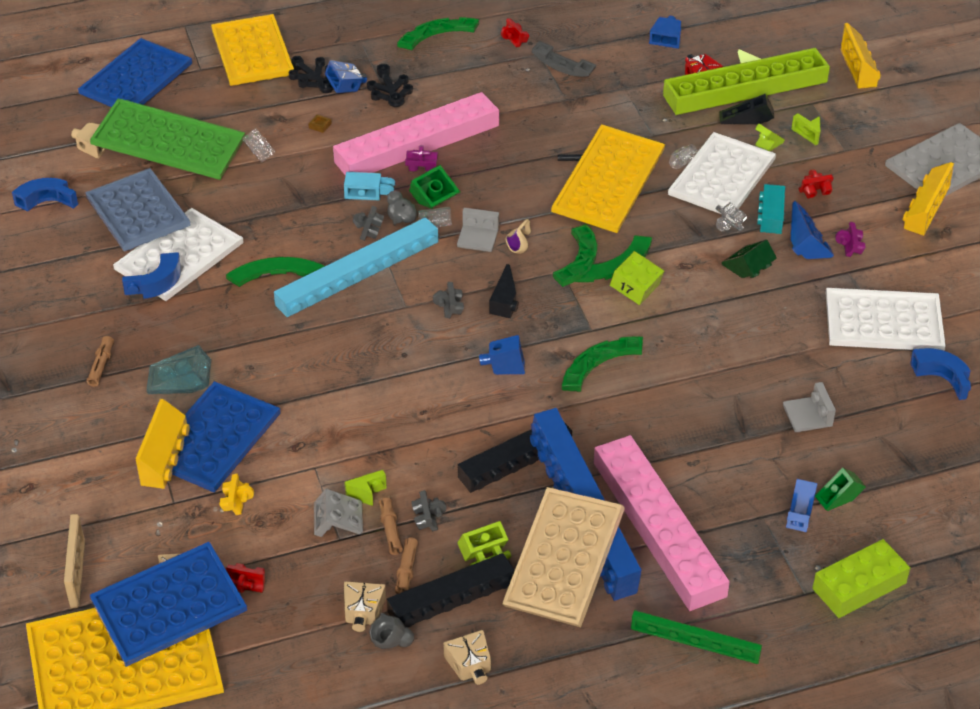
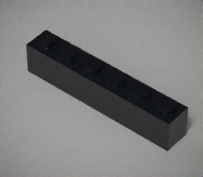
(498, 461)
(451, 590)

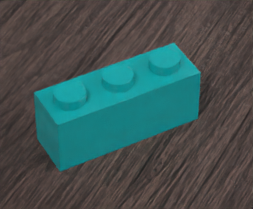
(771, 209)

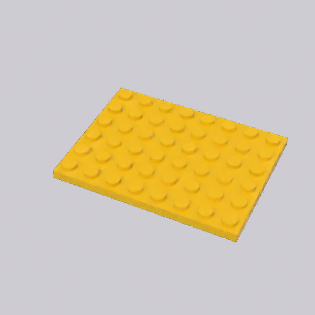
(82, 669)

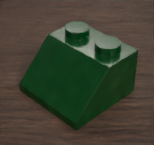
(750, 259)

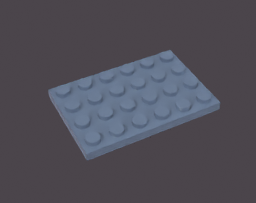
(137, 209)

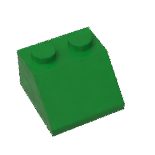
(433, 187)

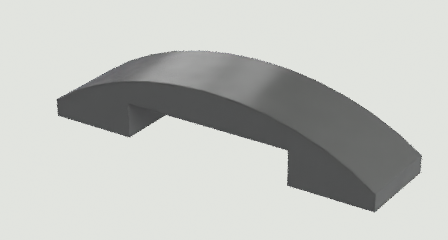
(560, 63)

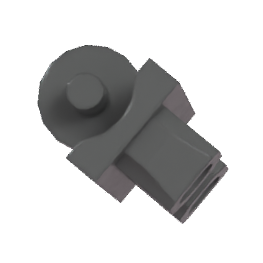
(362, 220)
(449, 300)
(429, 509)

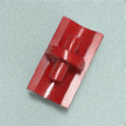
(514, 33)
(815, 182)
(247, 578)

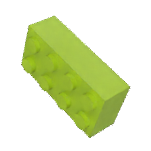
(861, 578)

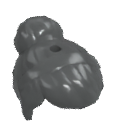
(400, 208)
(390, 632)

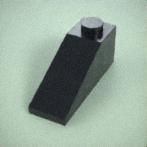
(749, 112)
(503, 299)

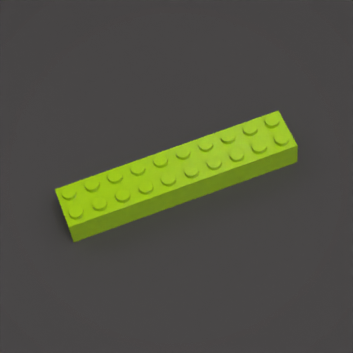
(745, 81)

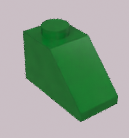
(840, 490)

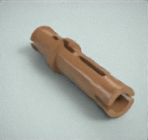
(102, 355)
(389, 519)
(404, 572)

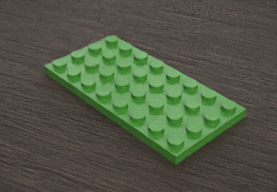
(168, 138)

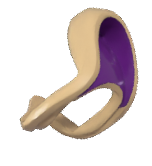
(517, 242)

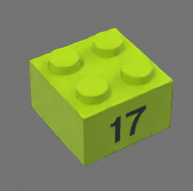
(637, 278)

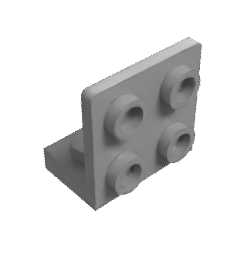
(479, 229)
(811, 412)
(338, 511)

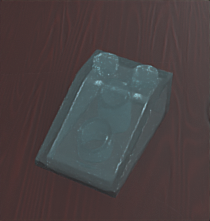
(180, 373)

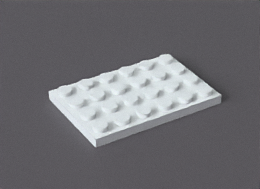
(722, 173)
(198, 247)
(884, 319)

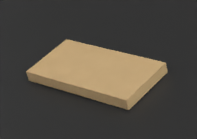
(74, 561)

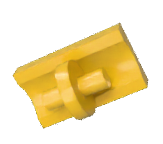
(237, 495)

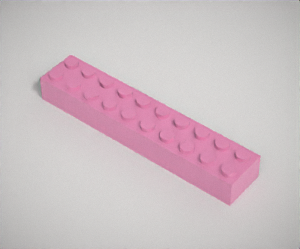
(432, 129)
(661, 523)

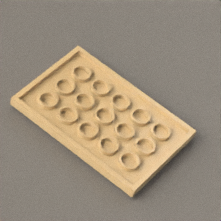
(563, 556)

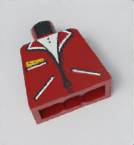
(700, 64)

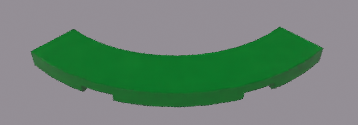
(434, 27)
(584, 260)
(273, 265)
(606, 269)
(596, 355)

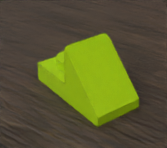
(808, 129)
(767, 139)
(363, 487)

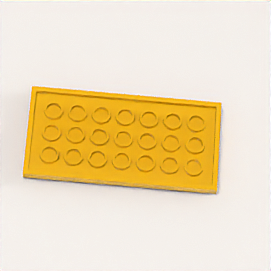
(608, 178)

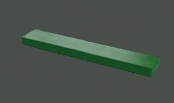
(696, 637)

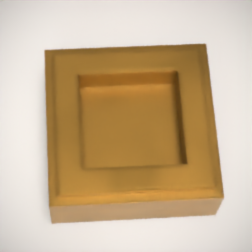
(320, 123)

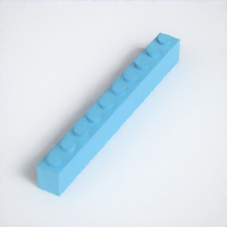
(355, 267)

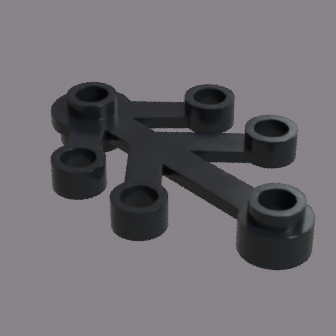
(298, 64)
(394, 99)

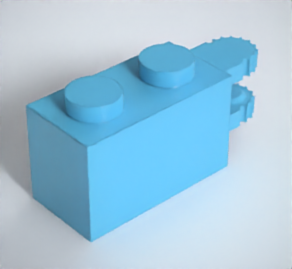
(367, 186)

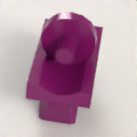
(421, 158)
(851, 240)

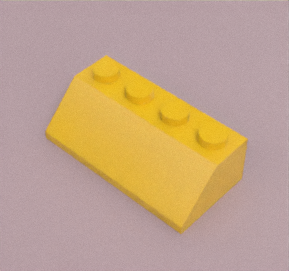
(859, 58)
(928, 199)
(161, 445)

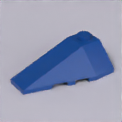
(806, 237)

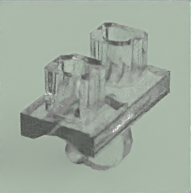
(258, 145)
(682, 156)
(730, 216)
(438, 217)

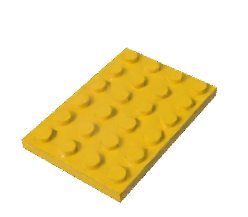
(252, 49)

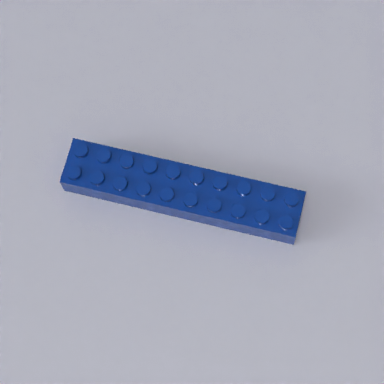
(570, 474)

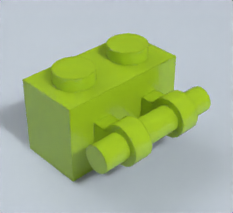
(483, 541)

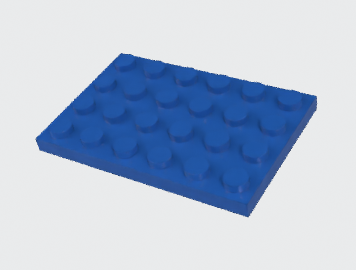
(136, 74)
(221, 434)
(167, 603)

